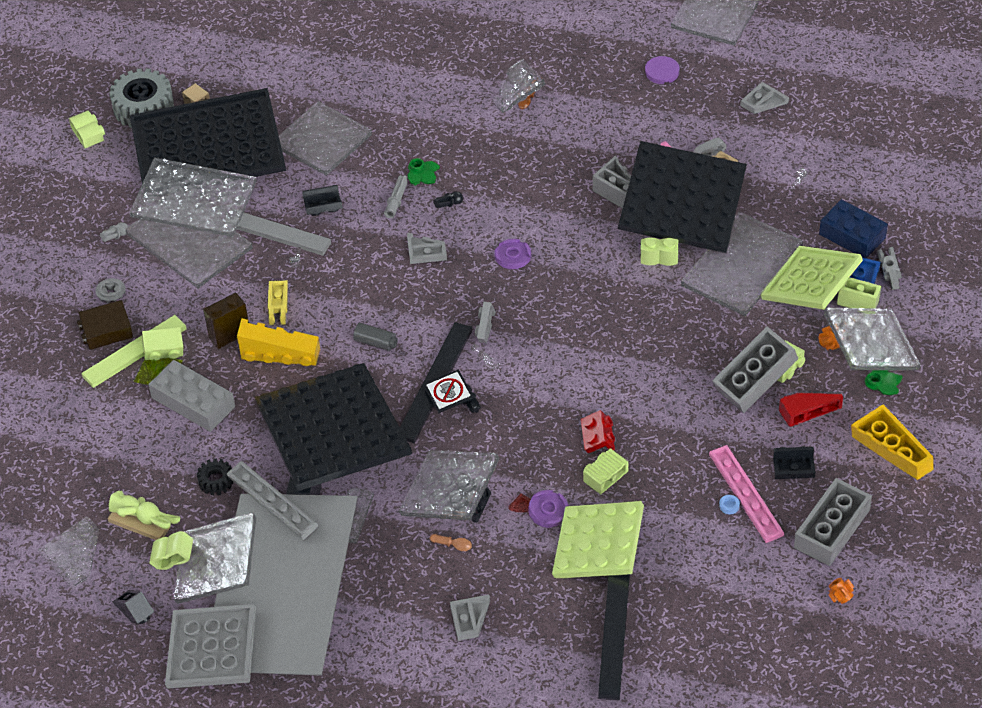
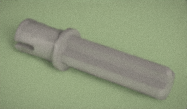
(395, 200)

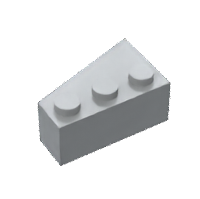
(612, 182)

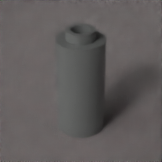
(375, 336)

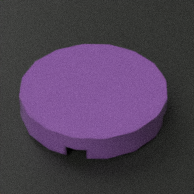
(662, 70)
(512, 254)
(547, 508)

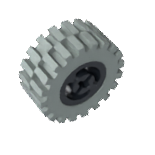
(140, 85)

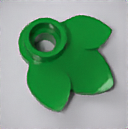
(422, 171)
(885, 381)

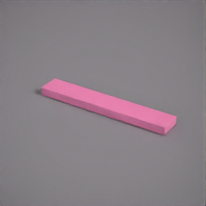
(746, 493)

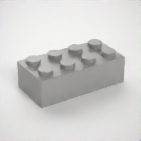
(755, 369)
(192, 395)
(832, 522)

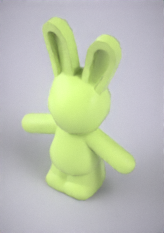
(145, 511)

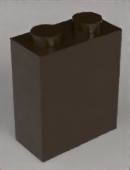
(224, 319)
(104, 325)

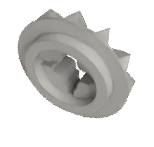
(110, 284)

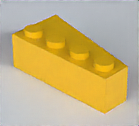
(277, 345)
(893, 442)

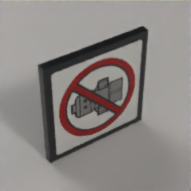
(448, 391)

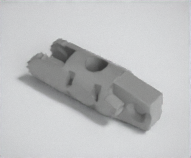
(890, 267)

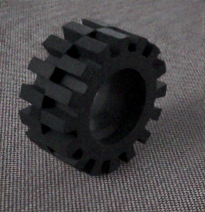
(212, 468)

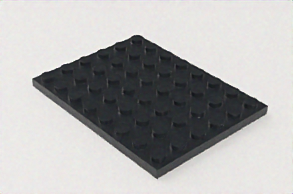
(217, 133)
(332, 426)

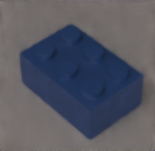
(853, 228)

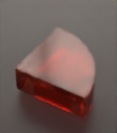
(520, 504)

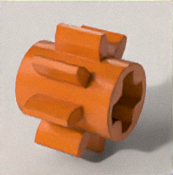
(827, 339)
(841, 590)

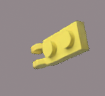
(277, 300)

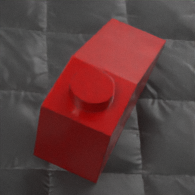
(807, 406)

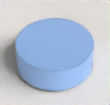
(729, 504)

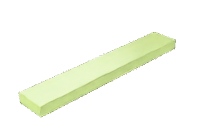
(124, 356)

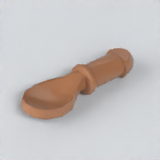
(460, 543)

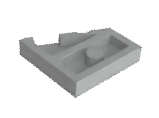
(763, 99)
(425, 249)
(483, 329)
(469, 616)

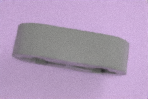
(711, 147)

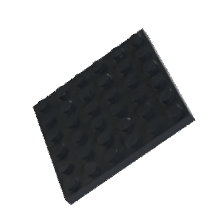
(682, 196)

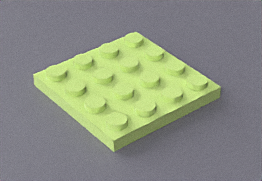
(811, 277)
(598, 540)

